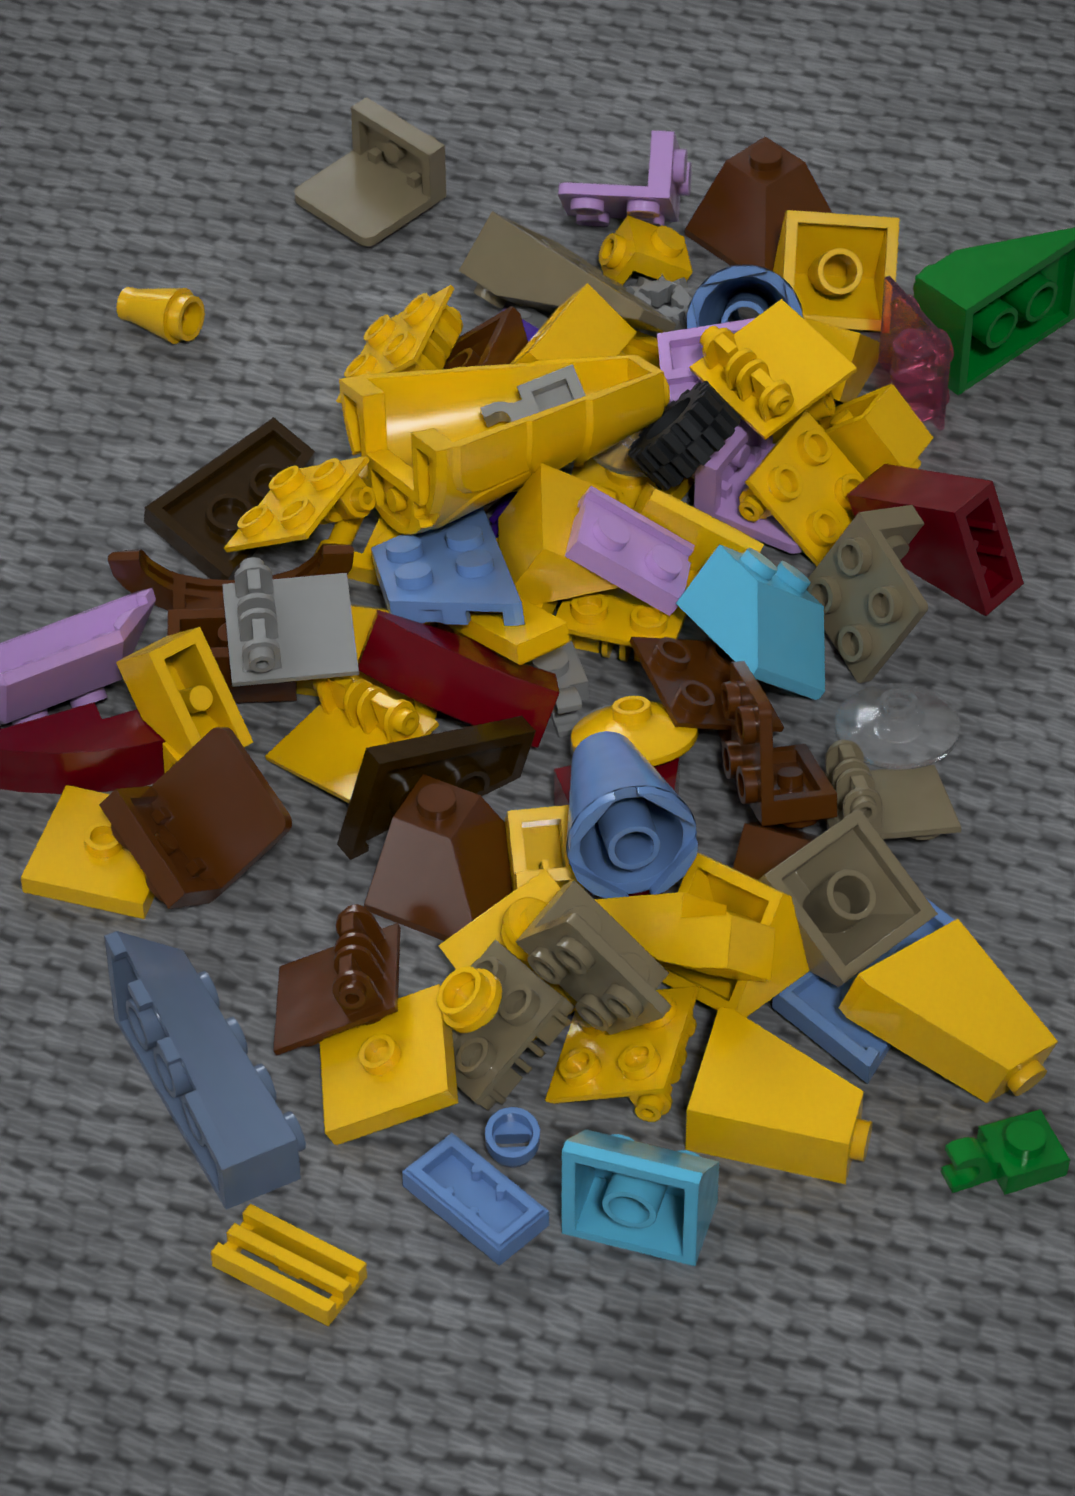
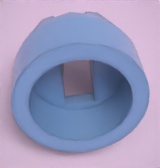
(509, 1127)

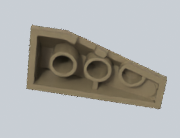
(542, 274)

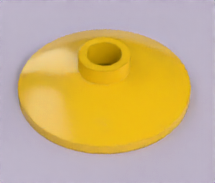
(643, 724)

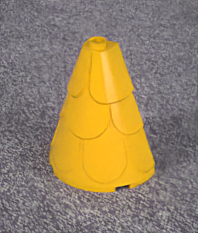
(442, 461)

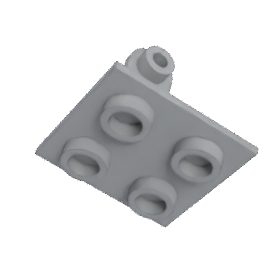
(288, 626)

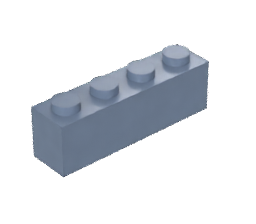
(202, 1070)

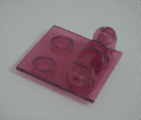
(915, 354)

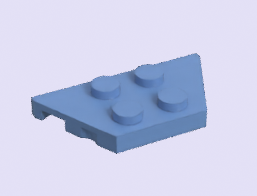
(447, 574)

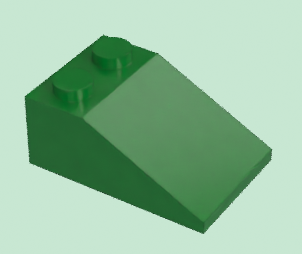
(999, 300)

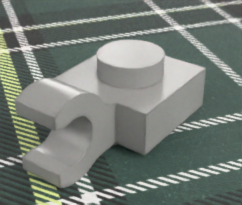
(571, 683)

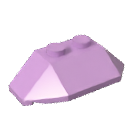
(70, 658)

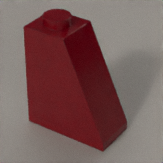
(964, 535)

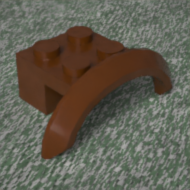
(200, 603)

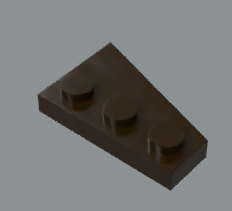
(206, 506)
(468, 757)

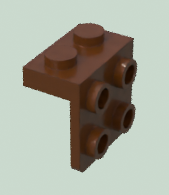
(777, 782)
(199, 821)

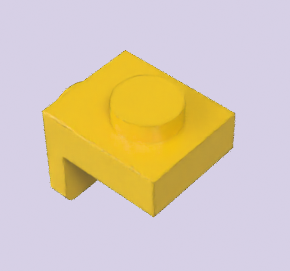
(646, 250)

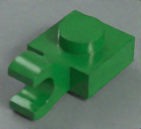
(1012, 1151)

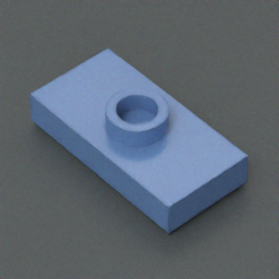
(475, 1198)

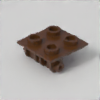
(690, 680)
(339, 985)

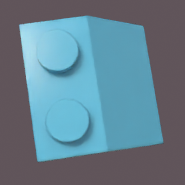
(761, 618)
(637, 1195)

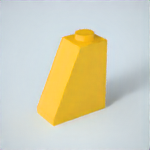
(953, 1014)
(773, 1105)

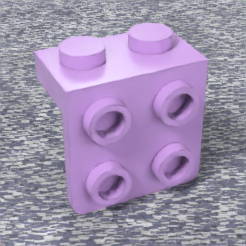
(654, 203)
(723, 480)

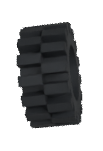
(684, 436)

